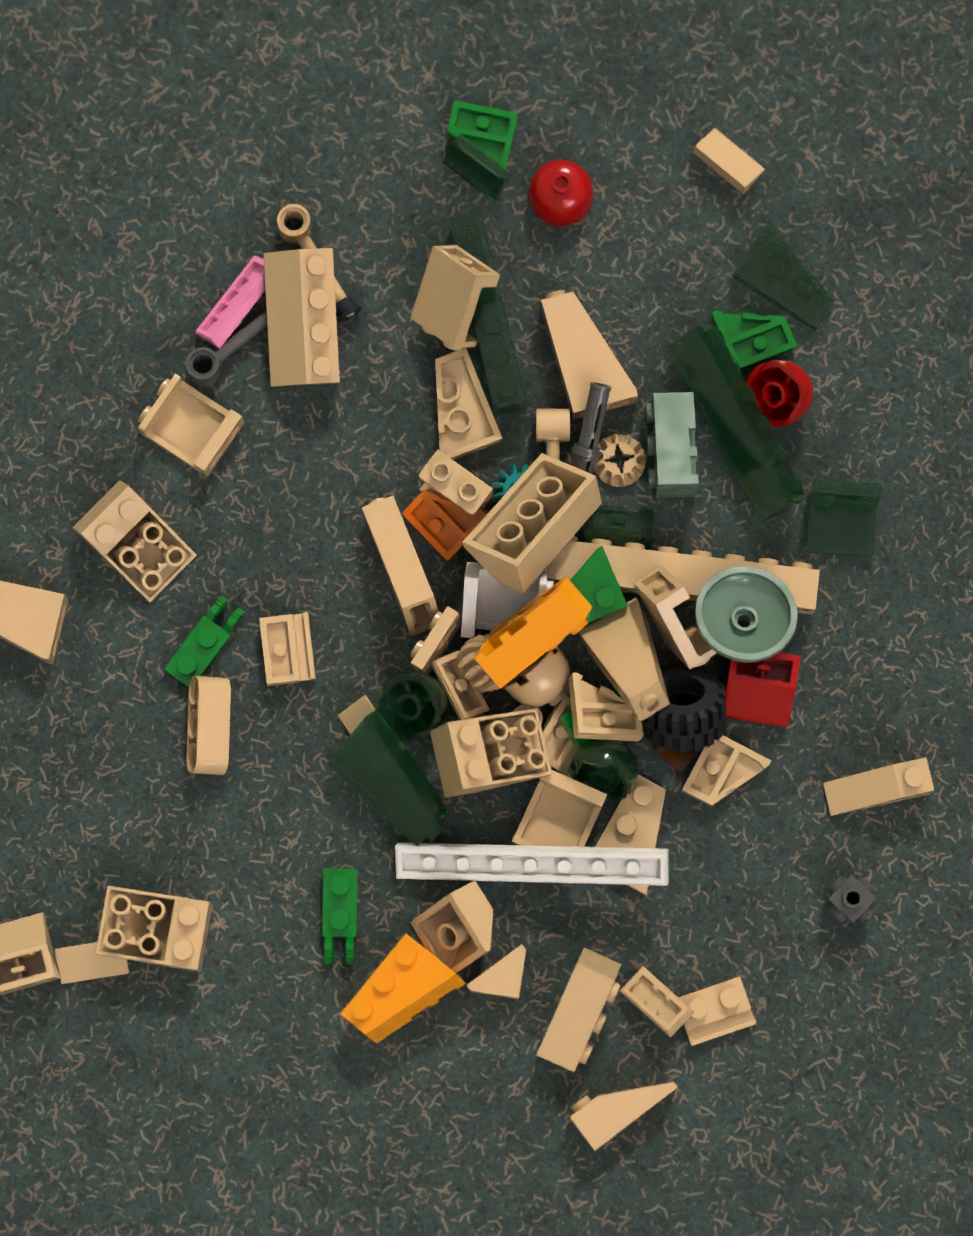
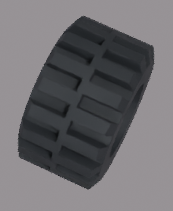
(694, 711)

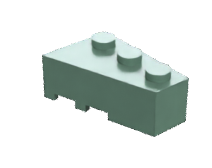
(672, 445)

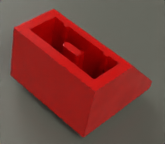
(762, 689)

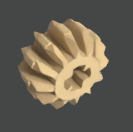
(470, 667)

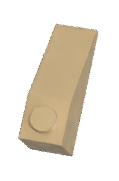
(879, 787)
(610, 1113)

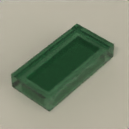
(476, 168)

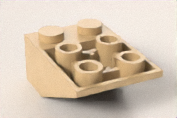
(134, 540)
(490, 752)
(154, 928)

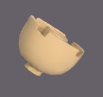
(541, 681)

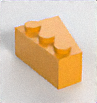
(533, 631)
(400, 989)

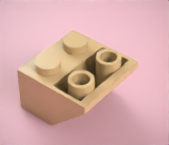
(26, 954)

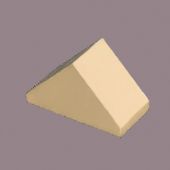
(503, 977)

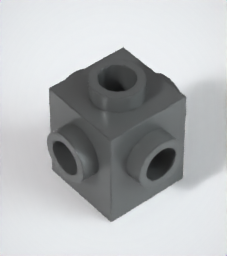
(838, 904)

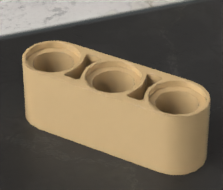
(208, 725)

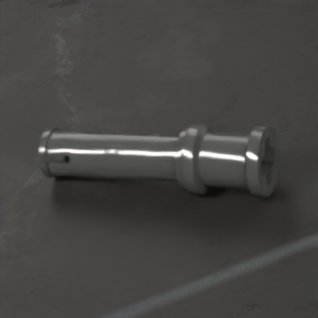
(587, 450)

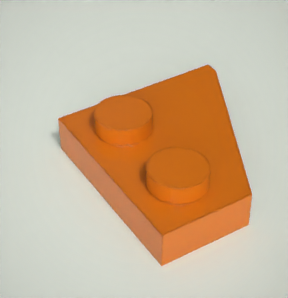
(442, 522)

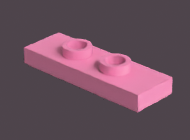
(234, 304)

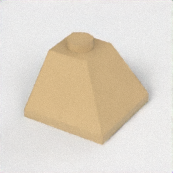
(457, 927)

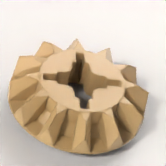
(632, 469)

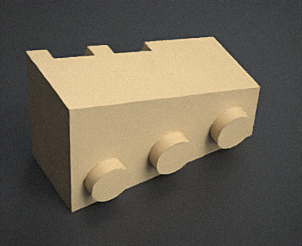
(580, 1010)

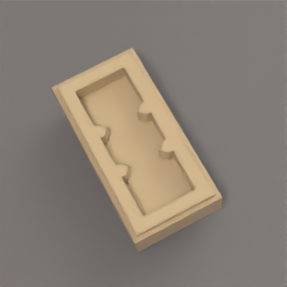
(656, 1001)

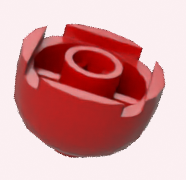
(560, 193)
(781, 391)

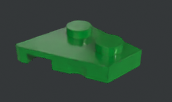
(485, 128)
(754, 337)
(599, 586)

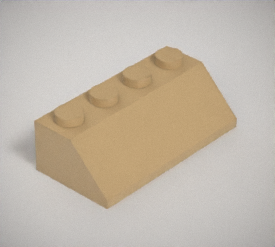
(301, 317)
(533, 521)

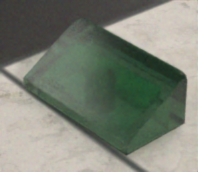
(620, 526)

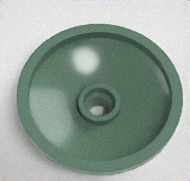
(746, 596)

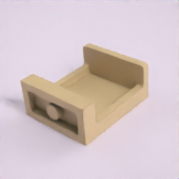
(451, 295)
(189, 425)
(456, 484)
(660, 595)
(559, 813)

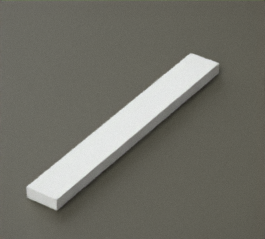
(532, 863)

